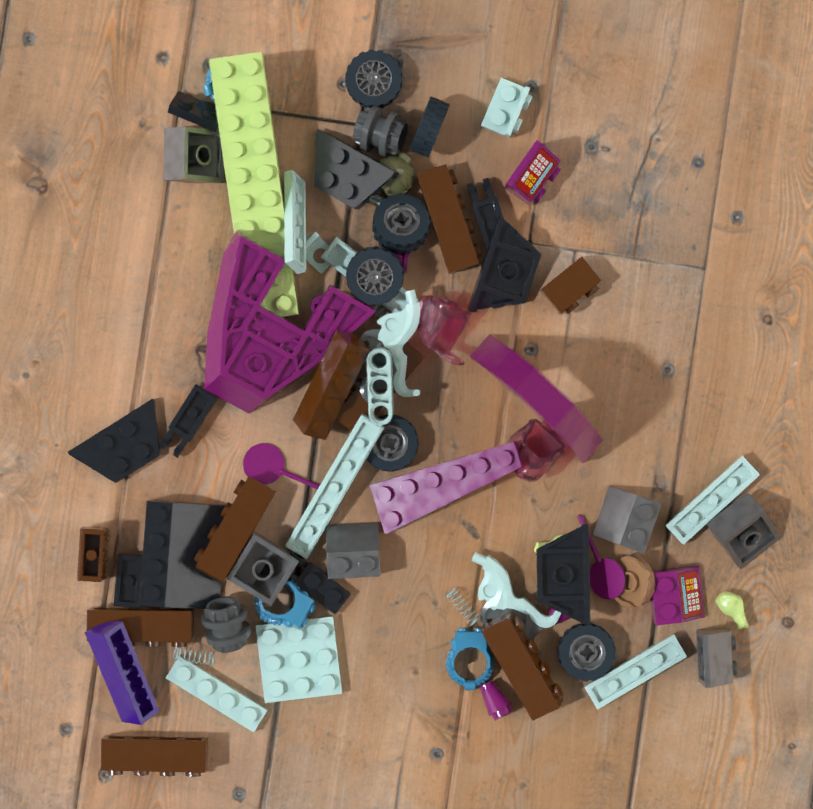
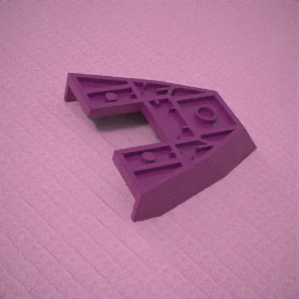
(255, 350)
(539, 395)

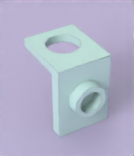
(313, 243)

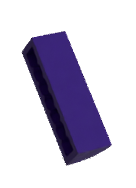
(122, 672)

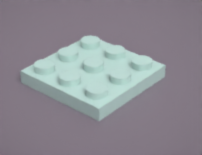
(299, 661)

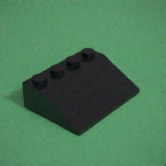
(170, 545)

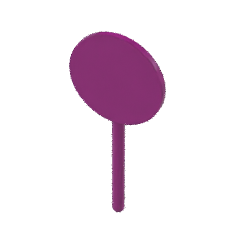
(266, 465)
(606, 574)

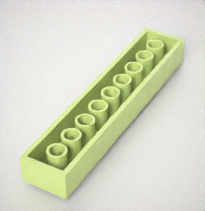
(253, 165)

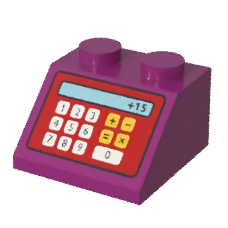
(533, 173)
(677, 596)

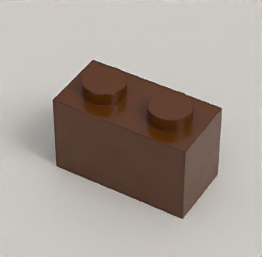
(570, 286)

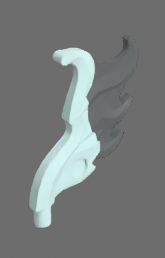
(394, 333)
(500, 598)

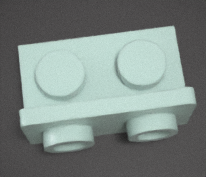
(506, 107)

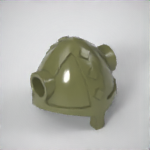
(406, 176)

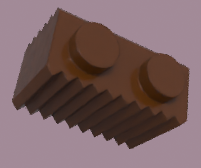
(92, 554)

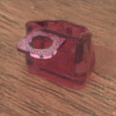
(442, 325)
(538, 449)

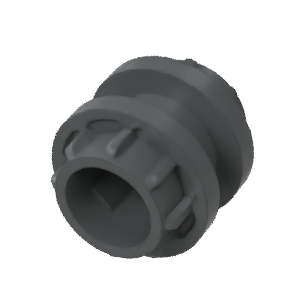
(380, 131)
(226, 624)

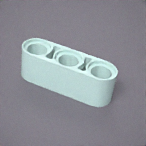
(375, 398)

